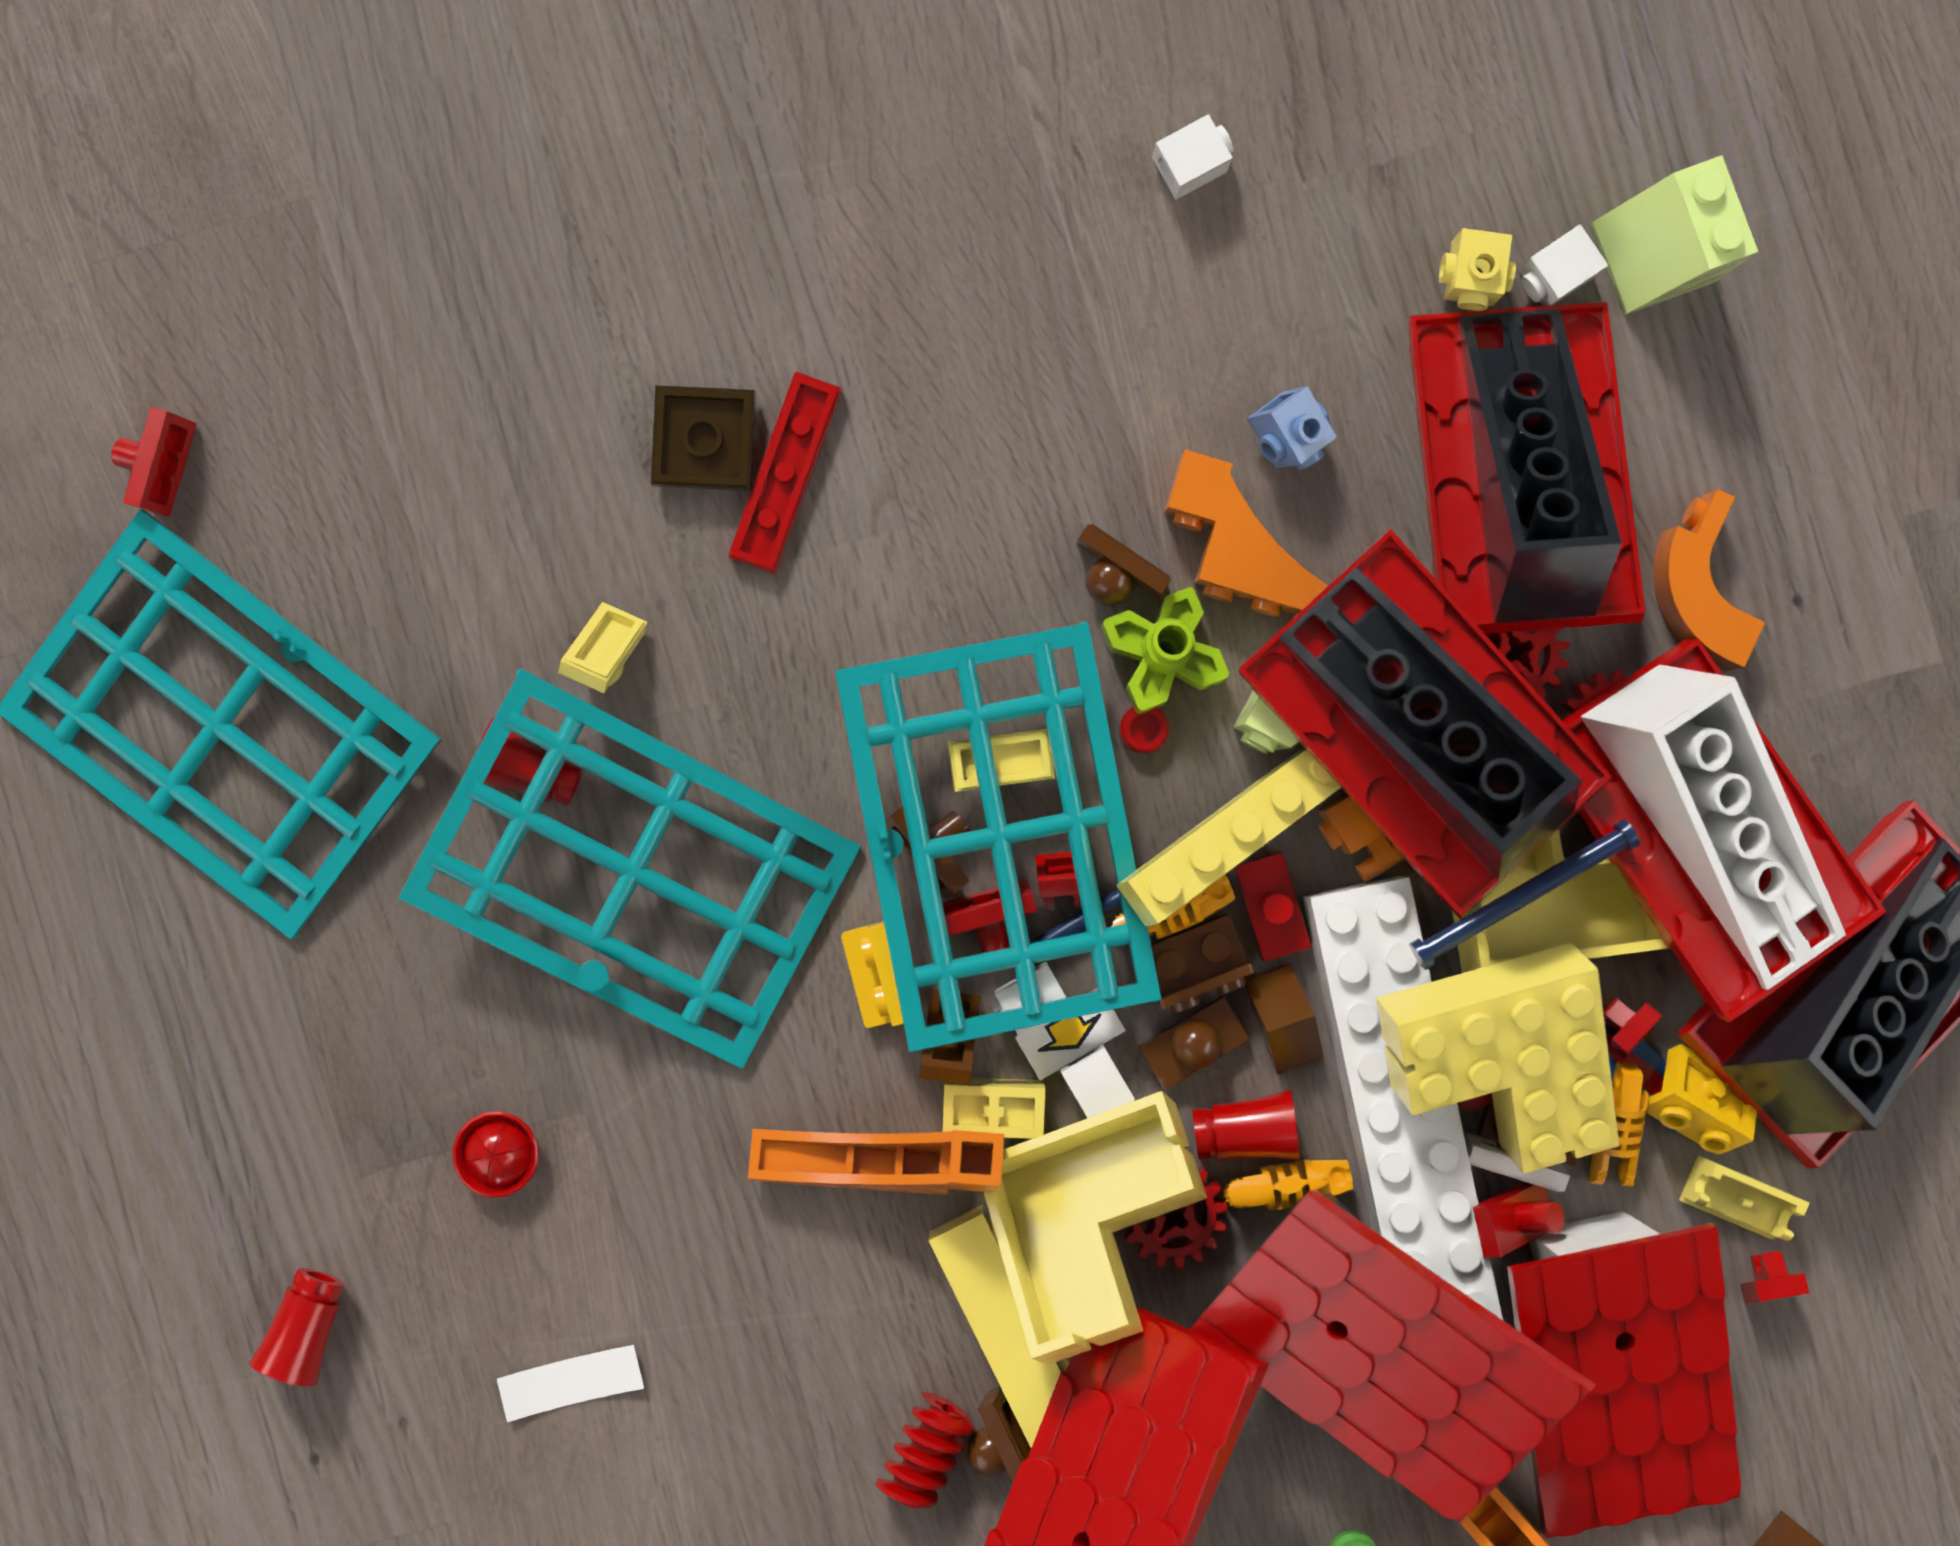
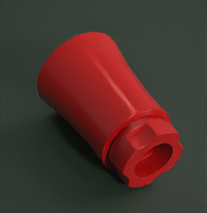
(520, 761)
(1248, 1129)
(300, 1329)

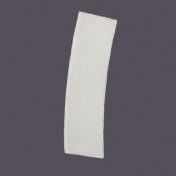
(570, 1382)

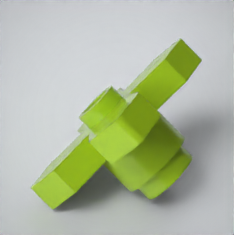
(1140, 640)

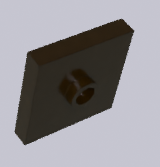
(703, 438)

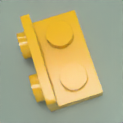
(872, 974)
(1701, 1104)

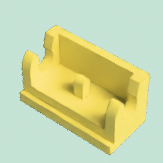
(995, 1106)
(1741, 1199)

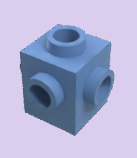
(1292, 429)

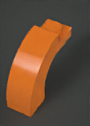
(1687, 589)

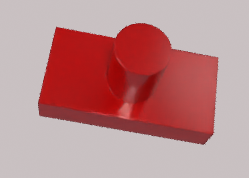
(155, 461)
(1272, 906)
(985, 914)
(1516, 1218)

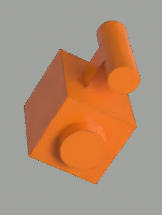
(1350, 829)

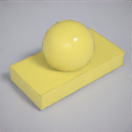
(602, 648)
(1017, 759)

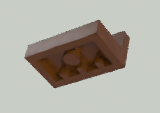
(1198, 962)

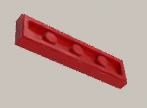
(785, 473)

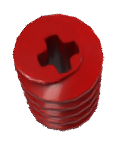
(928, 1454)

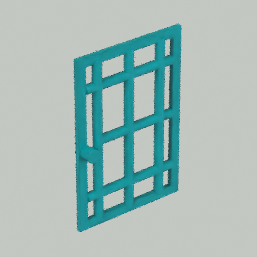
(216, 724)
(888, 844)
(633, 870)

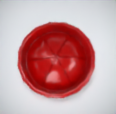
(495, 1154)

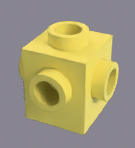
(1477, 269)

